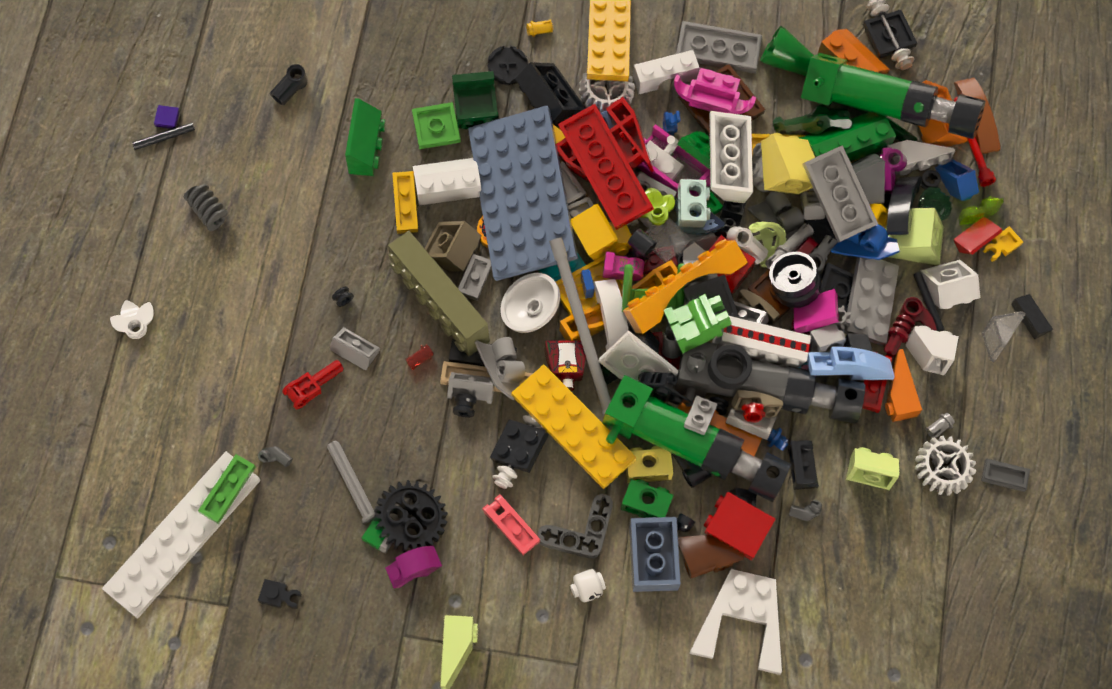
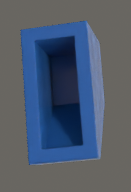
(958, 180)

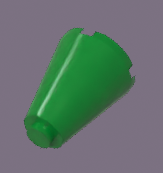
(787, 53)

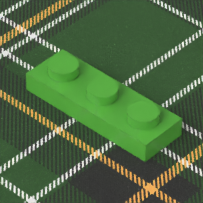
(227, 489)

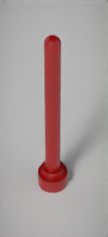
(986, 176)

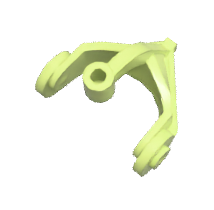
(767, 235)

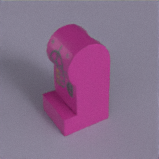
(615, 265)

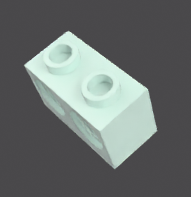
(687, 203)

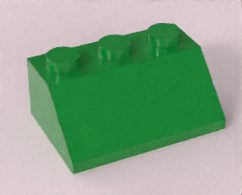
(364, 139)

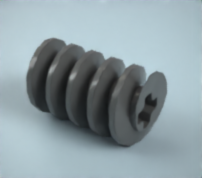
(206, 206)

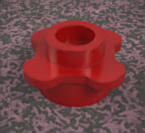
(753, 412)

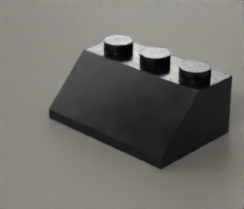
(547, 86)

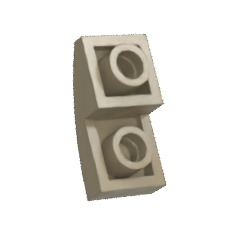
(752, 300)
(771, 404)

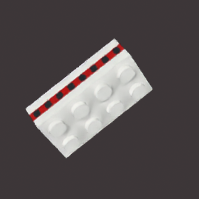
(766, 342)

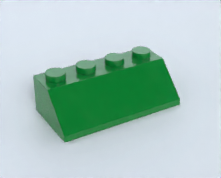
(866, 136)

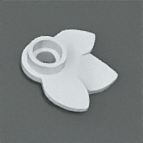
(133, 317)

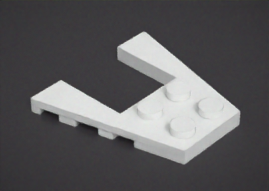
(749, 599)

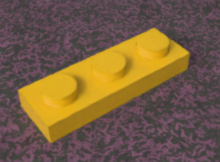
(405, 202)

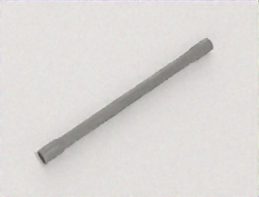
(561, 258)

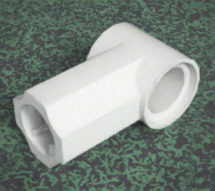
(748, 243)

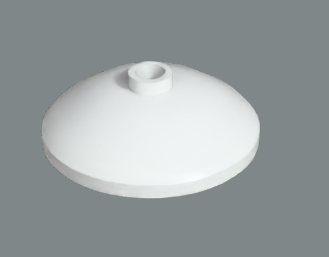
(530, 302)

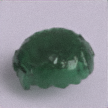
(936, 199)

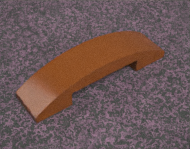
(987, 132)

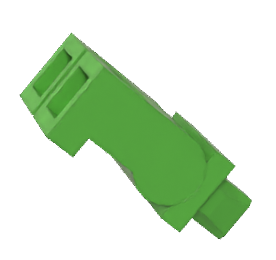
(696, 321)

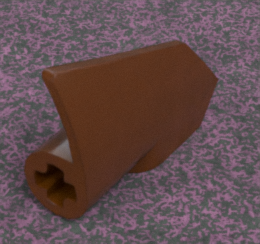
(707, 554)

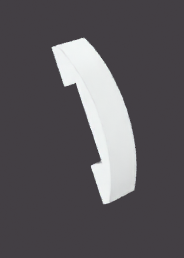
(611, 307)

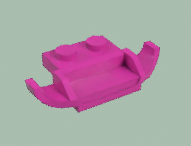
(713, 93)

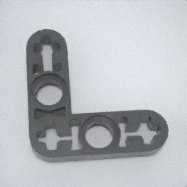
(589, 535)

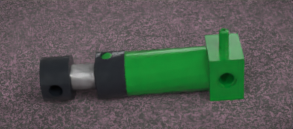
(912, 102)
(716, 452)

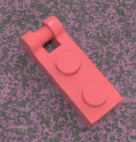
(511, 525)

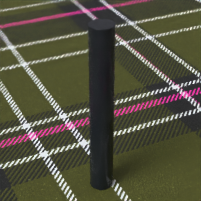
(163, 136)
(928, 300)

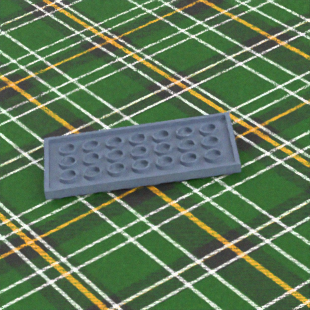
(521, 192)

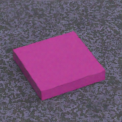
(817, 314)

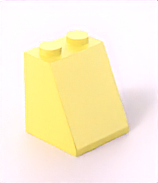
(783, 163)

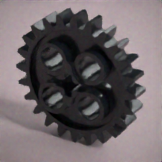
(423, 502)

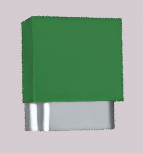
(372, 538)

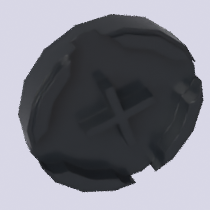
(507, 64)

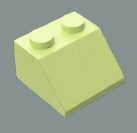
(873, 468)

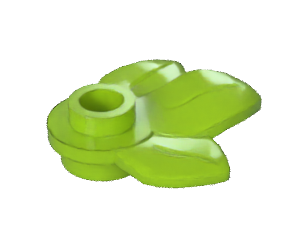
(661, 205)

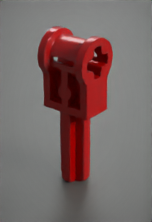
(308, 386)

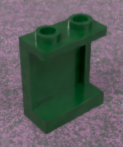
(474, 99)

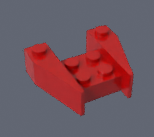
(626, 133)

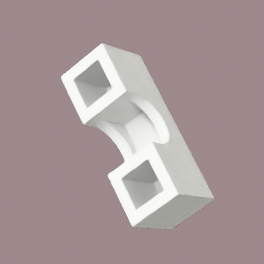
(652, 73)

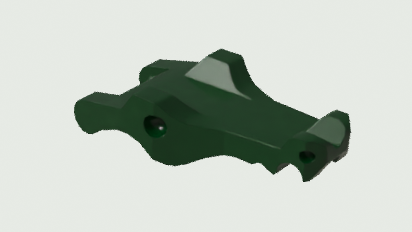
(816, 121)

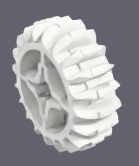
(597, 93)
(958, 481)

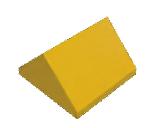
(594, 231)

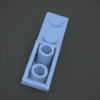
(850, 361)

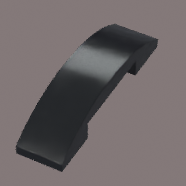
(901, 204)

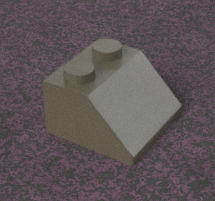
(453, 244)

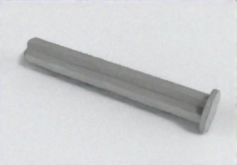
(351, 482)

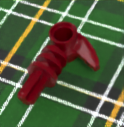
(906, 321)

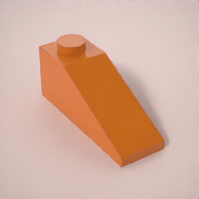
(902, 395)

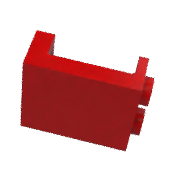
(739, 525)

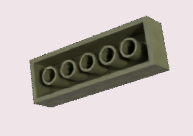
(438, 293)

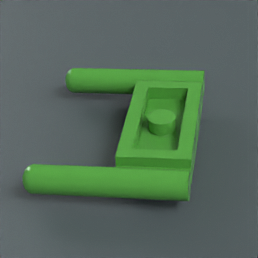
(630, 294)

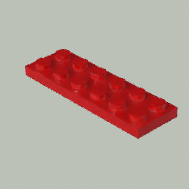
(606, 167)

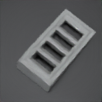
(811, 206)

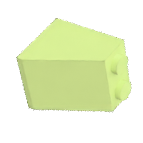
(924, 238)

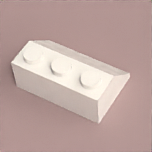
(447, 181)

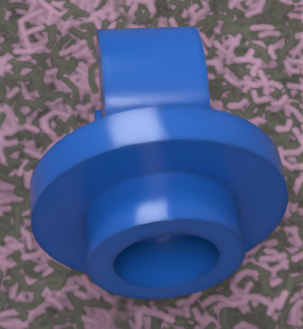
(775, 438)

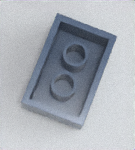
(654, 554)

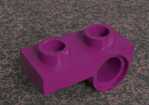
(890, 170)

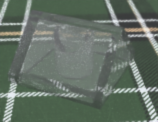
(999, 332)

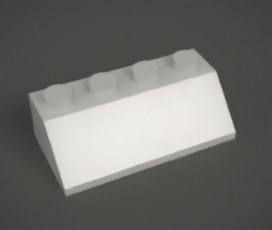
(731, 156)

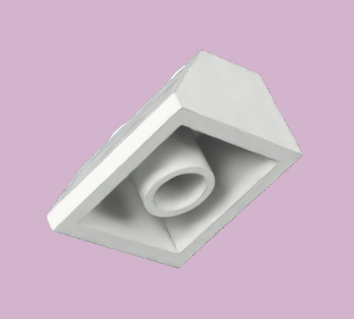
(952, 284)

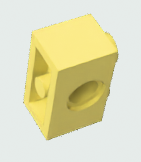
(660, 471)

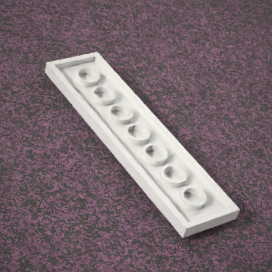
(171, 544)

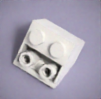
(932, 349)

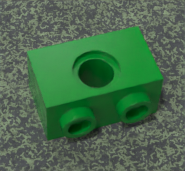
(633, 500)

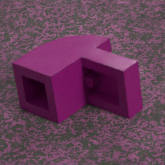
(413, 564)

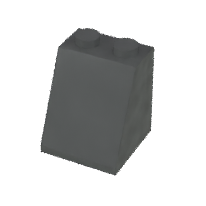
(871, 175)

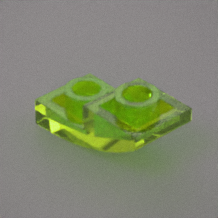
(987, 208)

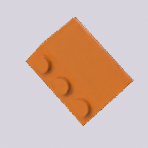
(847, 46)
(937, 131)

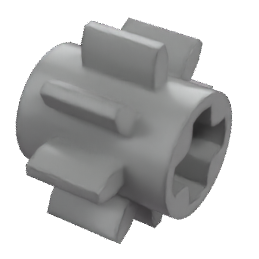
(842, 315)

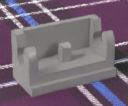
(475, 385)

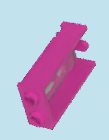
(692, 167)

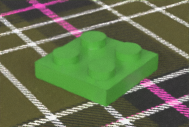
(436, 125)

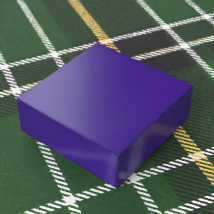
(166, 117)

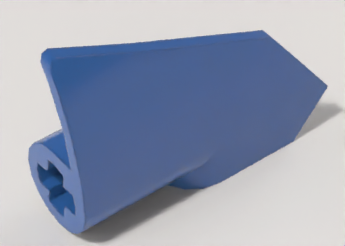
(869, 244)

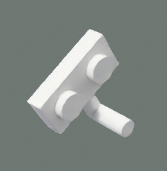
(662, 160)

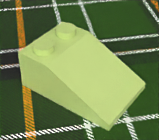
(457, 645)

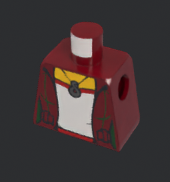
(566, 360)

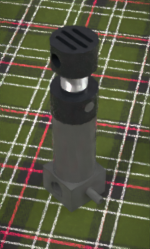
(788, 384)

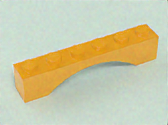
(649, 310)
(594, 315)

